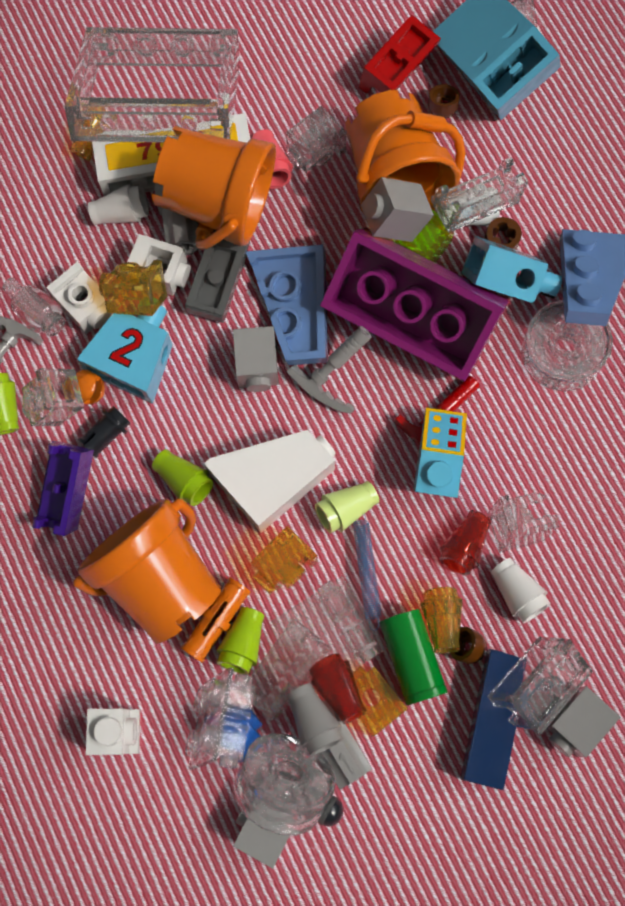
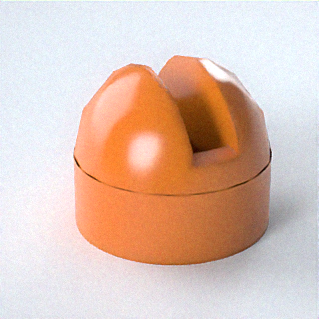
(91, 386)

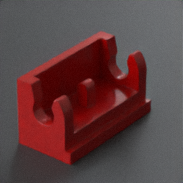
(399, 57)

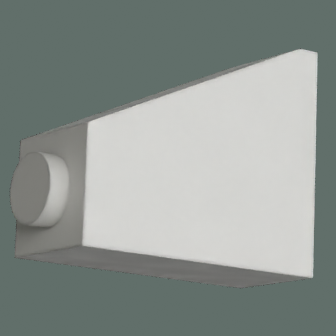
(272, 474)

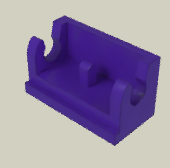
(63, 488)

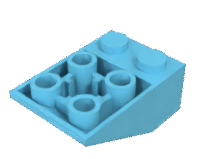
(497, 52)

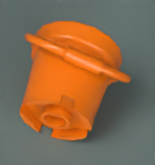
(398, 143)
(215, 184)
(152, 570)

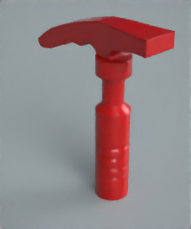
(450, 403)

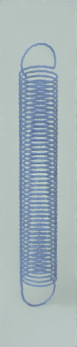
(362, 547)

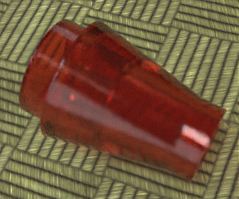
(465, 545)
(338, 687)

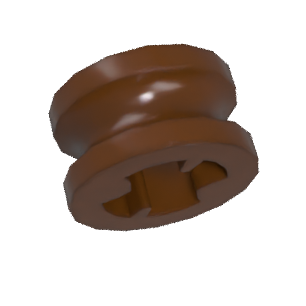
(510, 228)

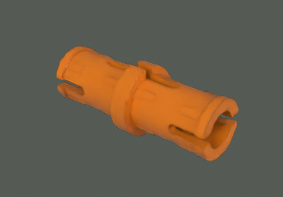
(198, 643)

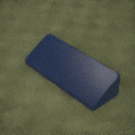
(490, 732)

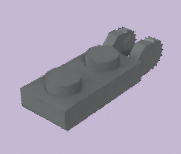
(216, 280)

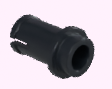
(104, 431)

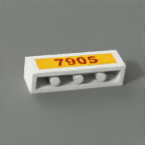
(136, 161)

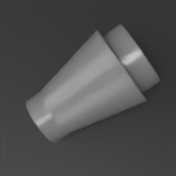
(314, 722)

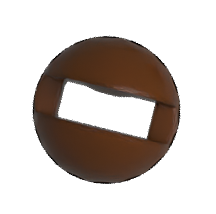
(440, 93)
(477, 648)

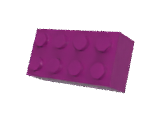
(413, 303)

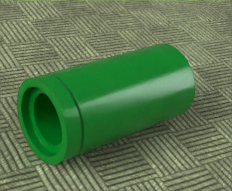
(413, 657)

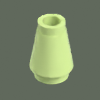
(345, 506)

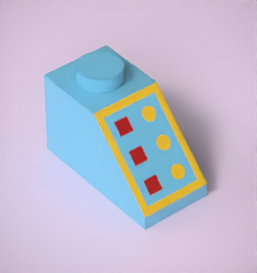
(441, 453)

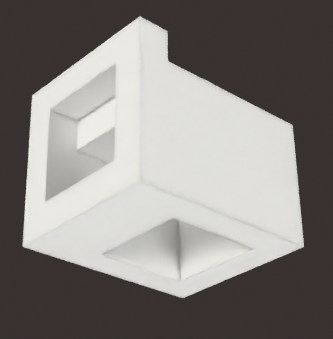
(172, 256)
(71, 289)
(113, 731)

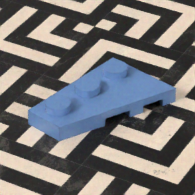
(591, 274)
(293, 289)

